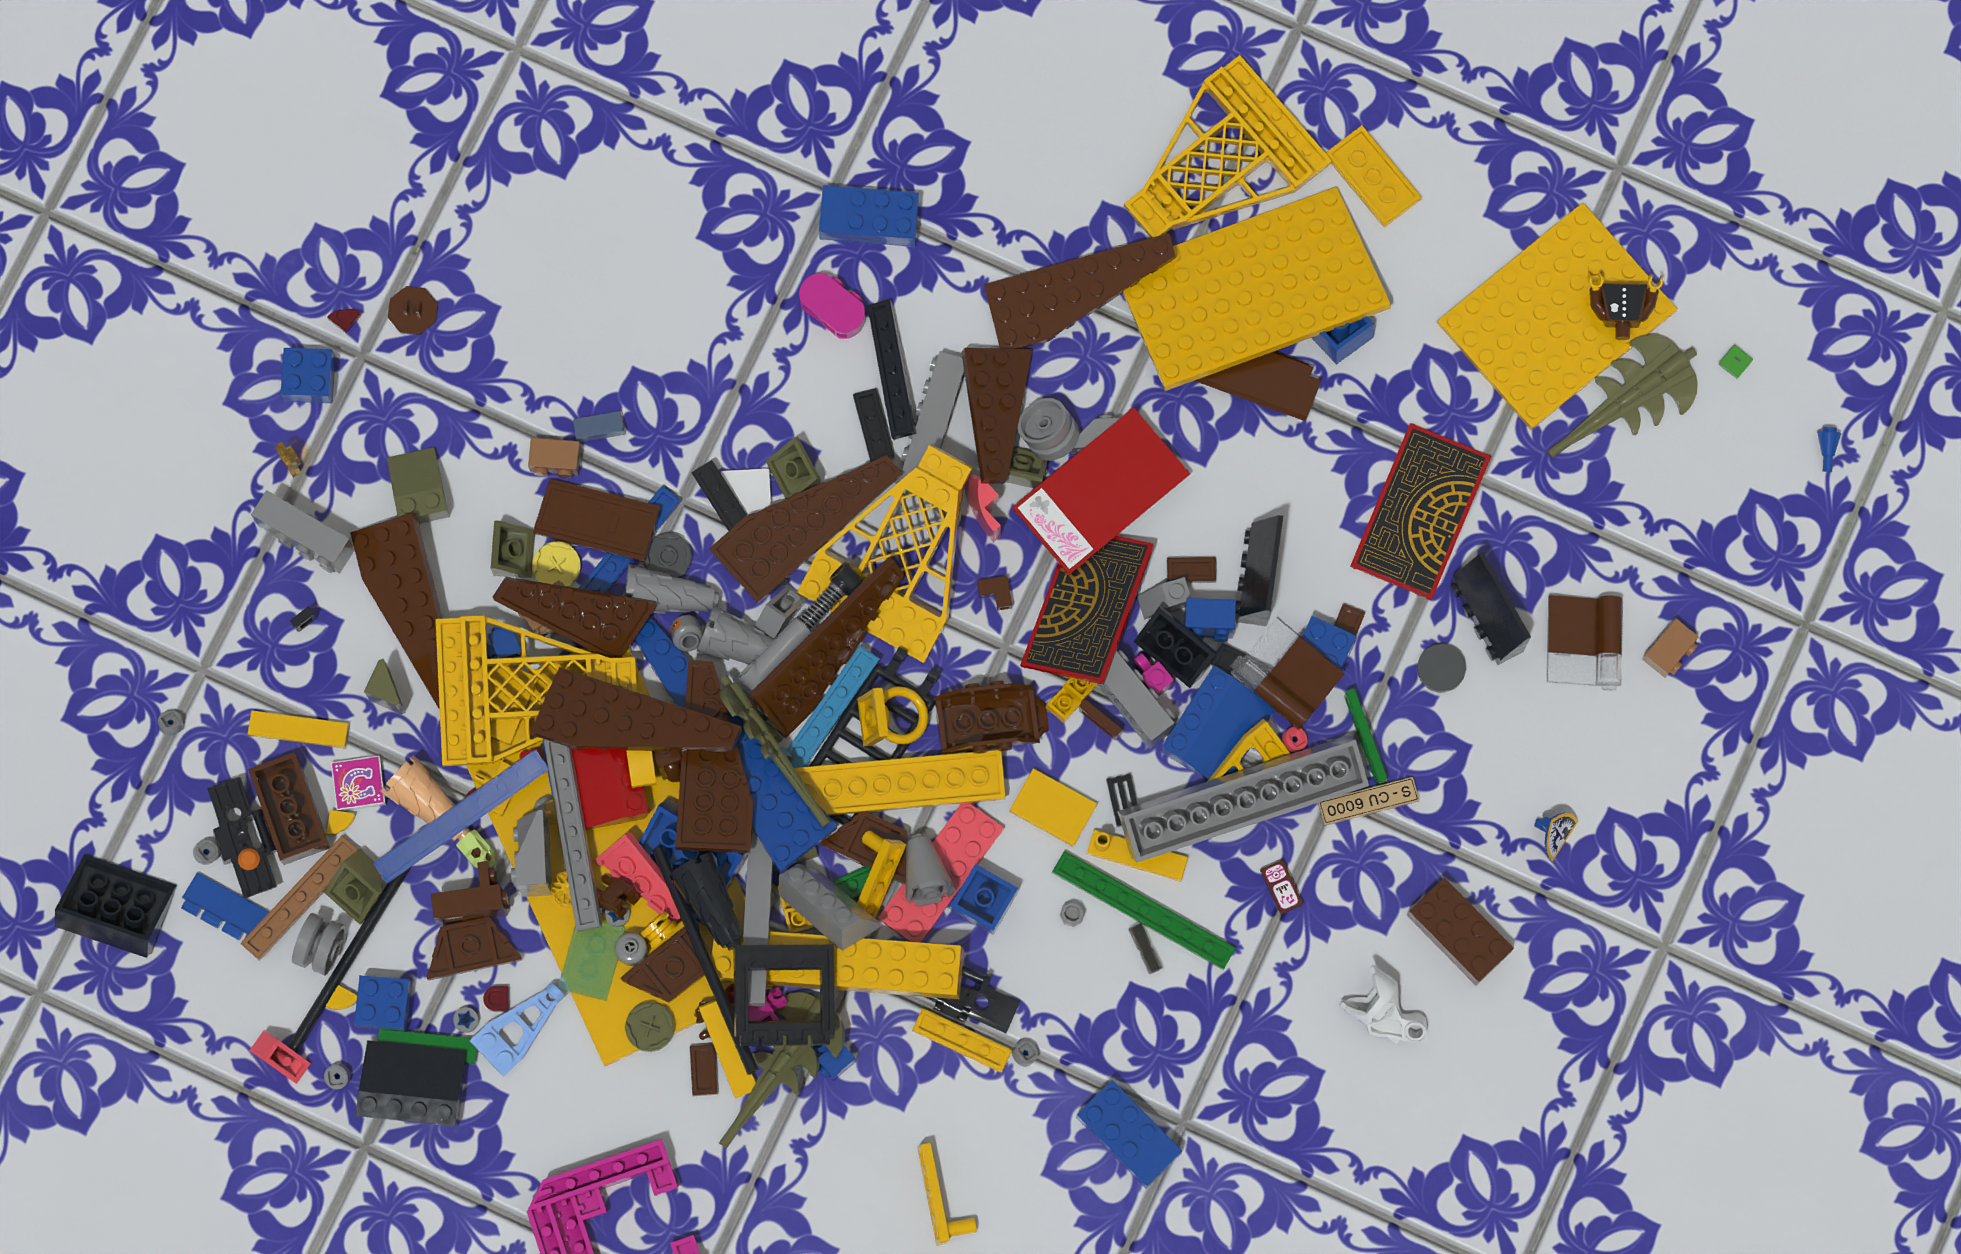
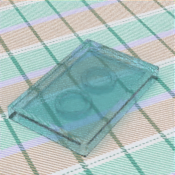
(591, 961)

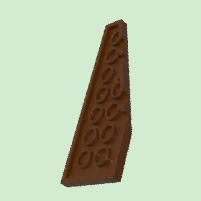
(802, 677)
(713, 789)

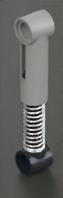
(843, 583)

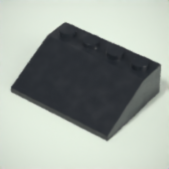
(1259, 572)
(1490, 610)
(114, 905)
(411, 1083)

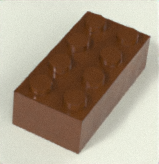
(289, 808)
(1460, 931)

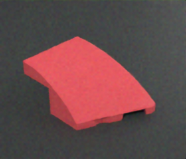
(981, 499)

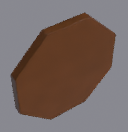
(412, 310)

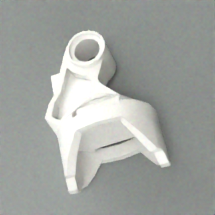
(1382, 1013)

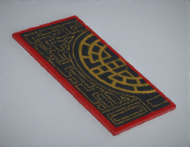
(1420, 511)
(1088, 612)

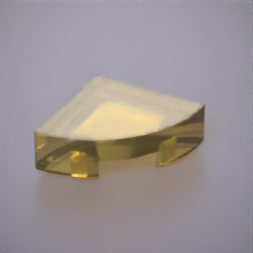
(550, 810)

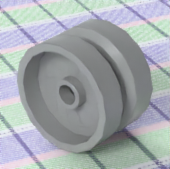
(1048, 429)
(318, 944)

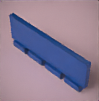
(220, 906)

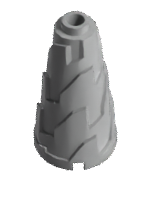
(669, 592)
(731, 638)

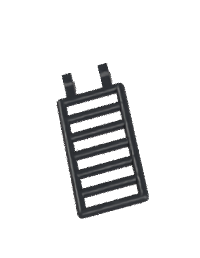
(852, 711)

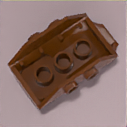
(989, 717)

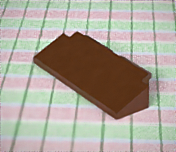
(1271, 382)

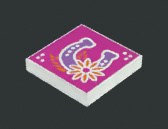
(358, 783)

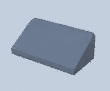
(598, 427)

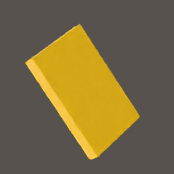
(505, 729)
(1053, 807)

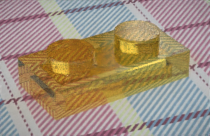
(289, 458)

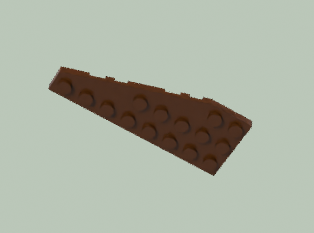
(1048, 300)
(781, 537)
(402, 585)
(604, 716)

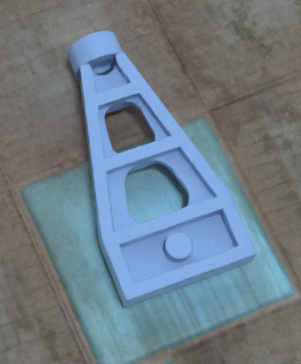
(495, 1049)

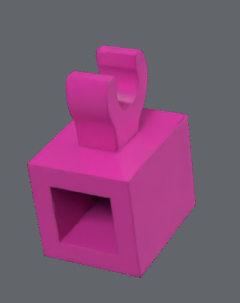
(1154, 676)
(766, 1013)

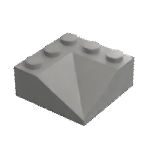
(533, 859)

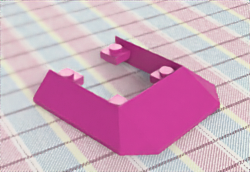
(575, 1196)

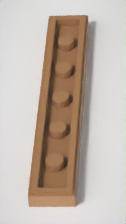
(297, 900)

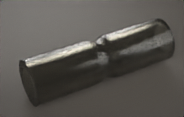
(1144, 946)

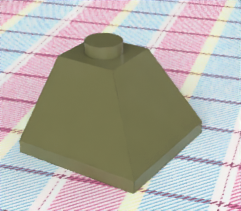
(355, 886)

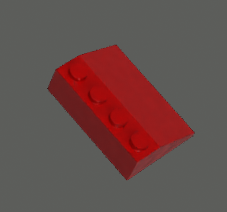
(607, 788)

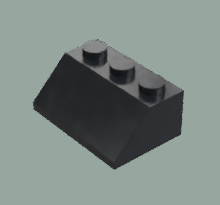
(1175, 647)

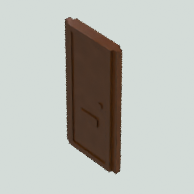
(597, 520)

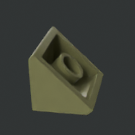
(1026, 468)
(793, 469)
(512, 550)
(382, 689)

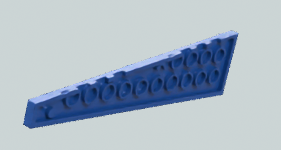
(779, 813)

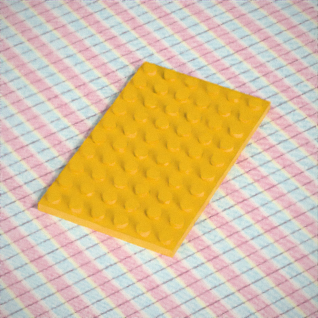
(1255, 289)

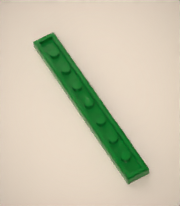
(1143, 910)

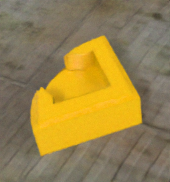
(339, 821)
(341, 999)

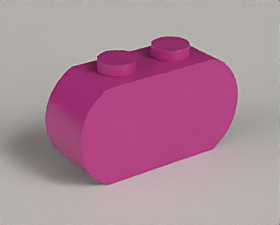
(832, 305)

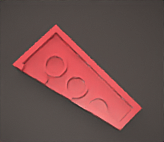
(632, 863)

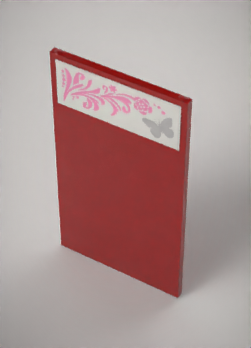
(1101, 491)

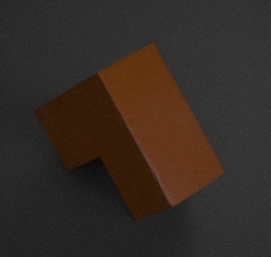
(996, 587)

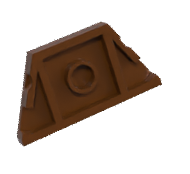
(849, 843)
(469, 948)
(668, 969)

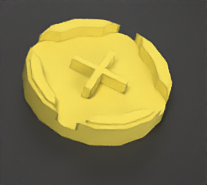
(555, 563)

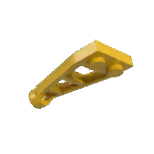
(1258, 737)

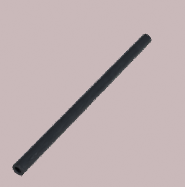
(704, 959)
(346, 961)

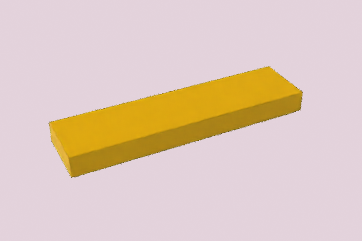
(298, 729)
(962, 1040)
(730, 1060)

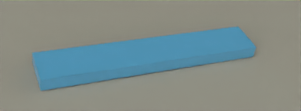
(832, 706)

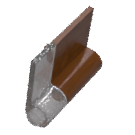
(1585, 641)
(1287, 673)

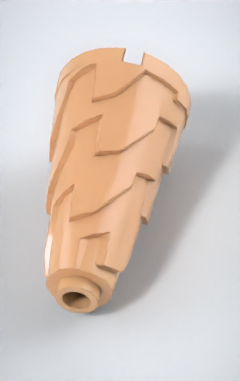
(419, 793)

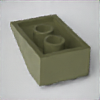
(418, 485)

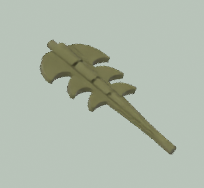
(1664, 372)
(742, 704)
(780, 1065)

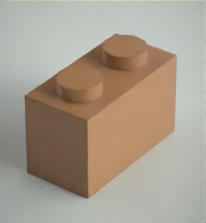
(554, 457)
(1671, 648)

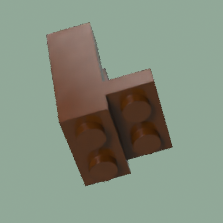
(472, 902)

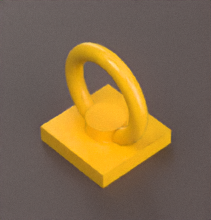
(875, 716)

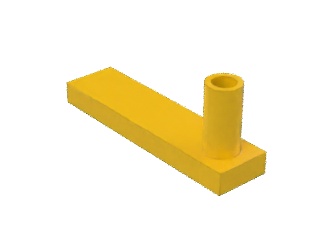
(1116, 850)
(882, 871)
(941, 1228)

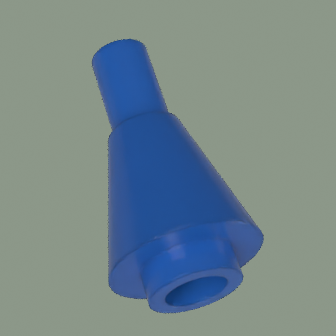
(1828, 443)

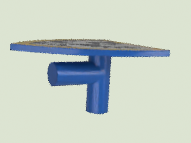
(1557, 831)

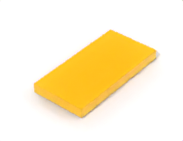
(1373, 176)

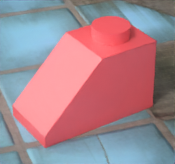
(279, 1056)

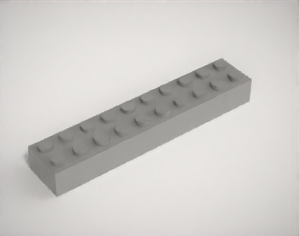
(1243, 798)

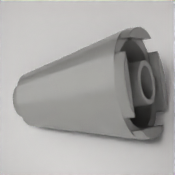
(925, 873)

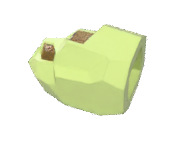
(476, 849)

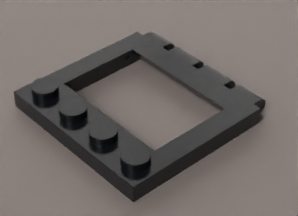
(784, 957)

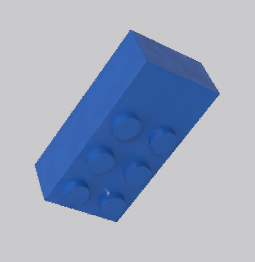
(868, 216)
(1129, 1134)

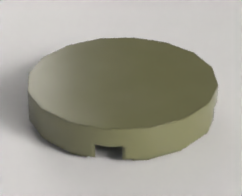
(649, 1027)

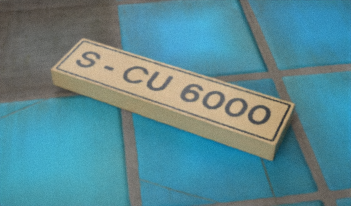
(1368, 801)

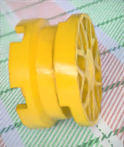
(560, 890)
(658, 929)

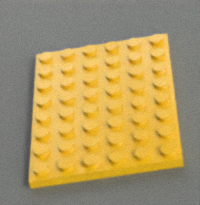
(1534, 319)

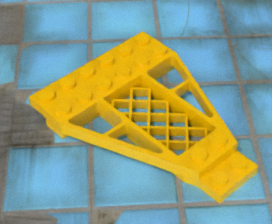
(1266, 125)
(902, 618)
(465, 679)

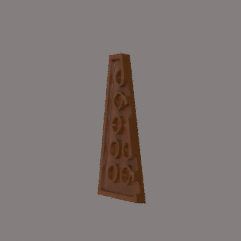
(995, 398)
(590, 618)

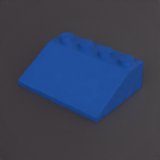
(1214, 724)
(662, 832)

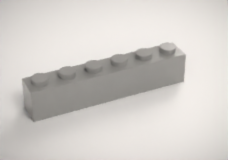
(935, 410)

